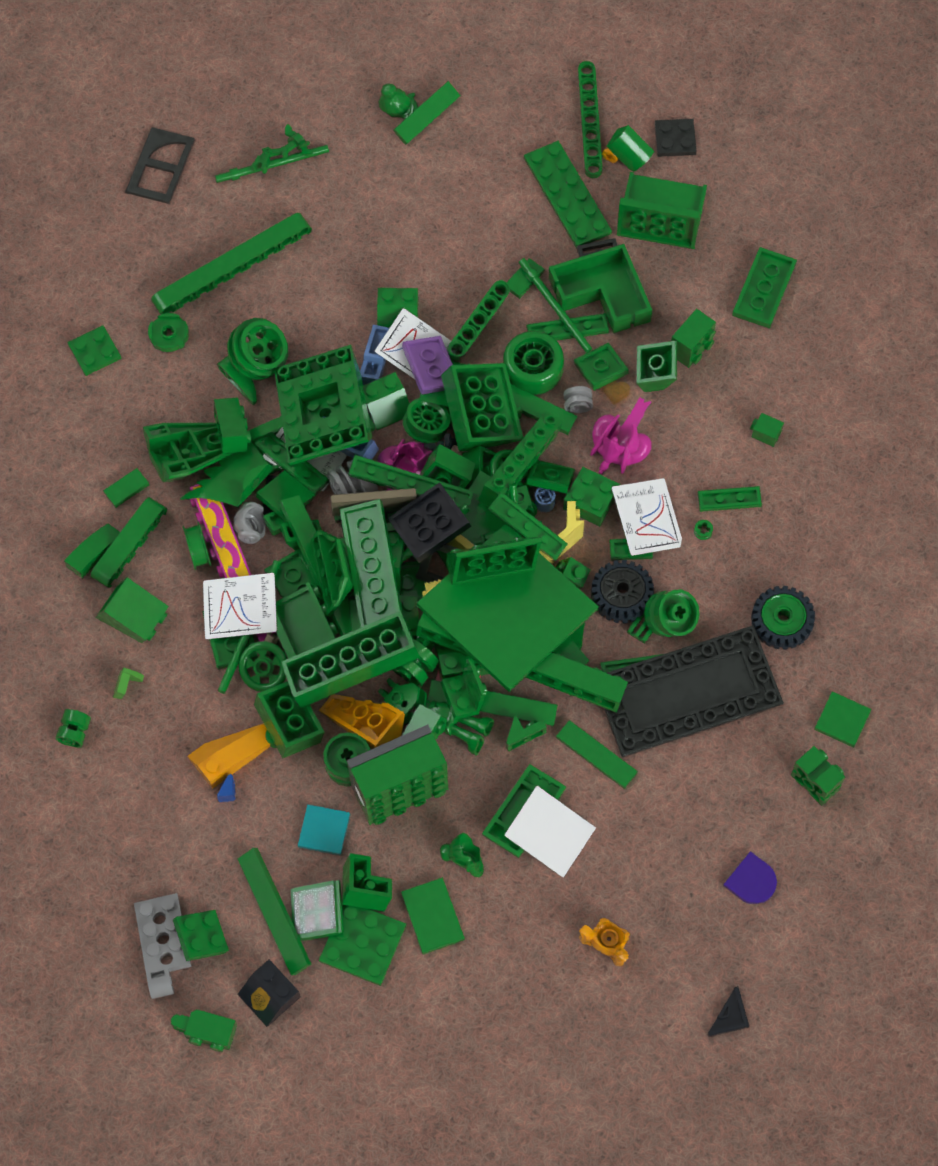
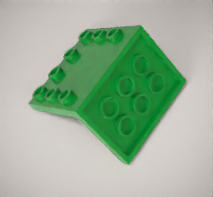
(661, 211)

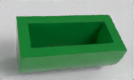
(630, 148)

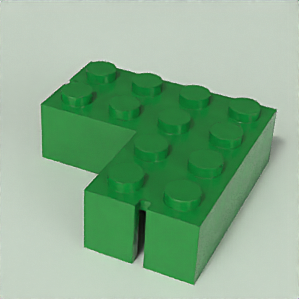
(607, 278)

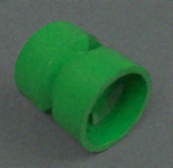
(73, 728)

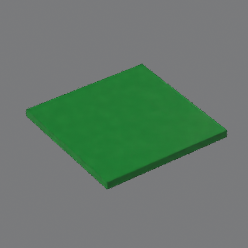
(510, 618)

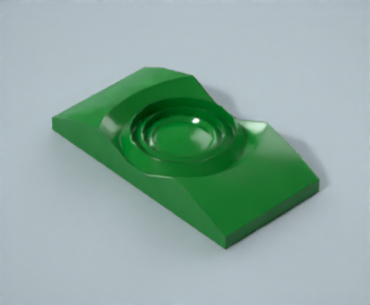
(514, 803)

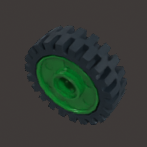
(788, 603)

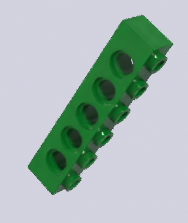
(522, 458)

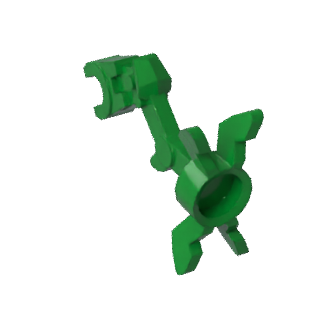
(294, 140)

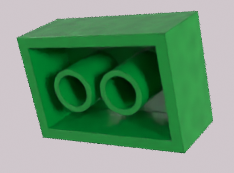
(287, 723)

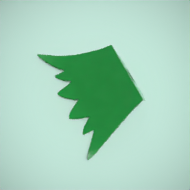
(234, 479)

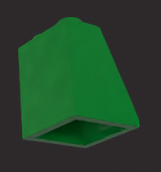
(133, 611)

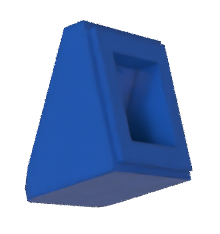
(227, 791)

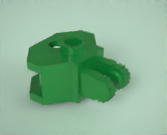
(404, 697)

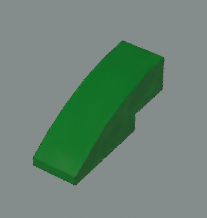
(91, 550)

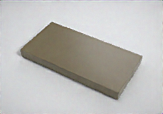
(392, 499)

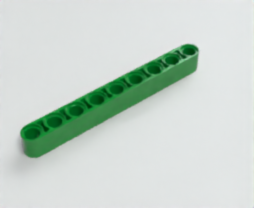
(229, 264)

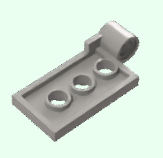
(158, 974)

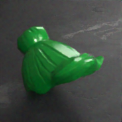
(396, 101)
(463, 854)

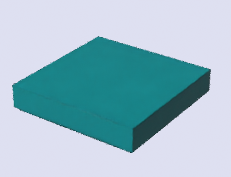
(324, 830)

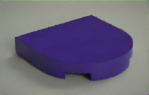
(752, 880)

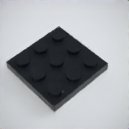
(429, 522)

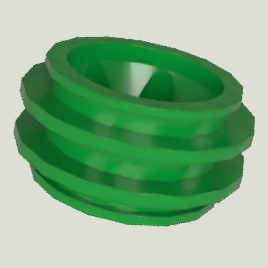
(252, 363)

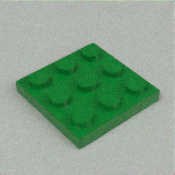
(365, 944)

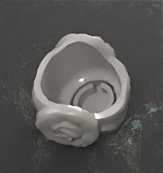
(250, 523)

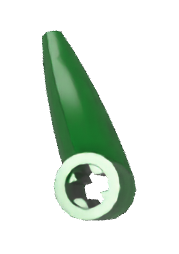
(242, 383)

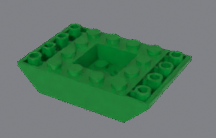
(317, 387)

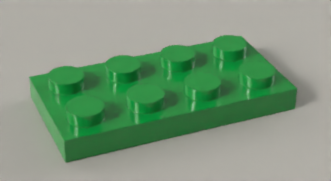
(764, 287)

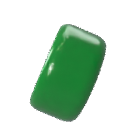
(534, 362)

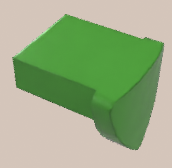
(123, 679)

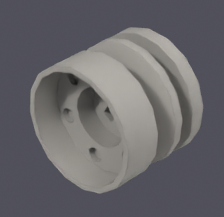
(345, 484)

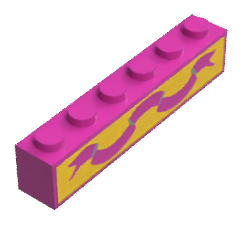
(222, 537)

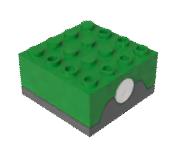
(398, 775)

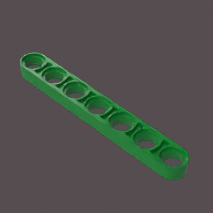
(591, 111)

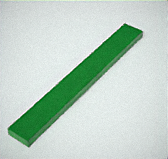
(303, 532)

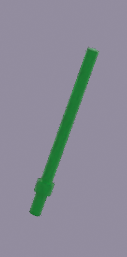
(235, 173)
(533, 276)

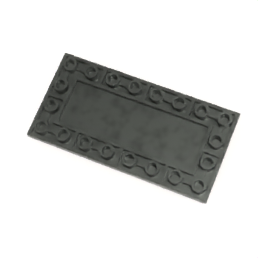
(692, 691)

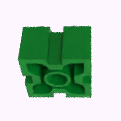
(818, 775)

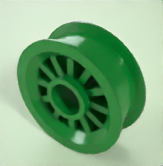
(426, 421)
(196, 545)

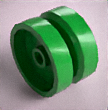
(671, 613)
(416, 670)
(338, 750)

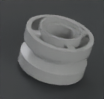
(578, 399)

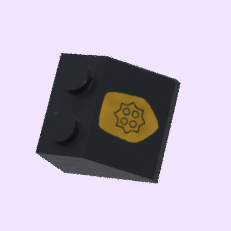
(268, 993)

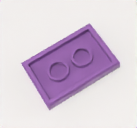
(428, 362)

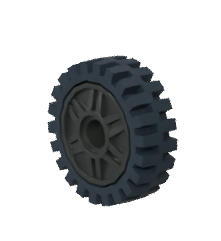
(622, 577)

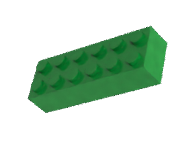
(350, 659)

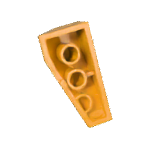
(369, 720)
(229, 754)

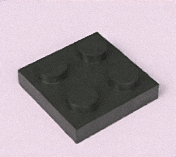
(675, 137)

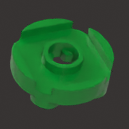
(160, 326)

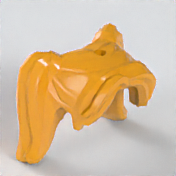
(598, 939)

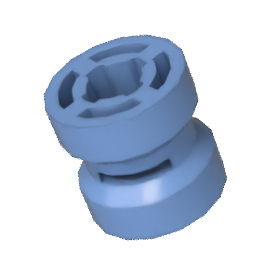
(546, 503)

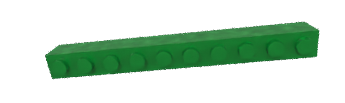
(554, 671)

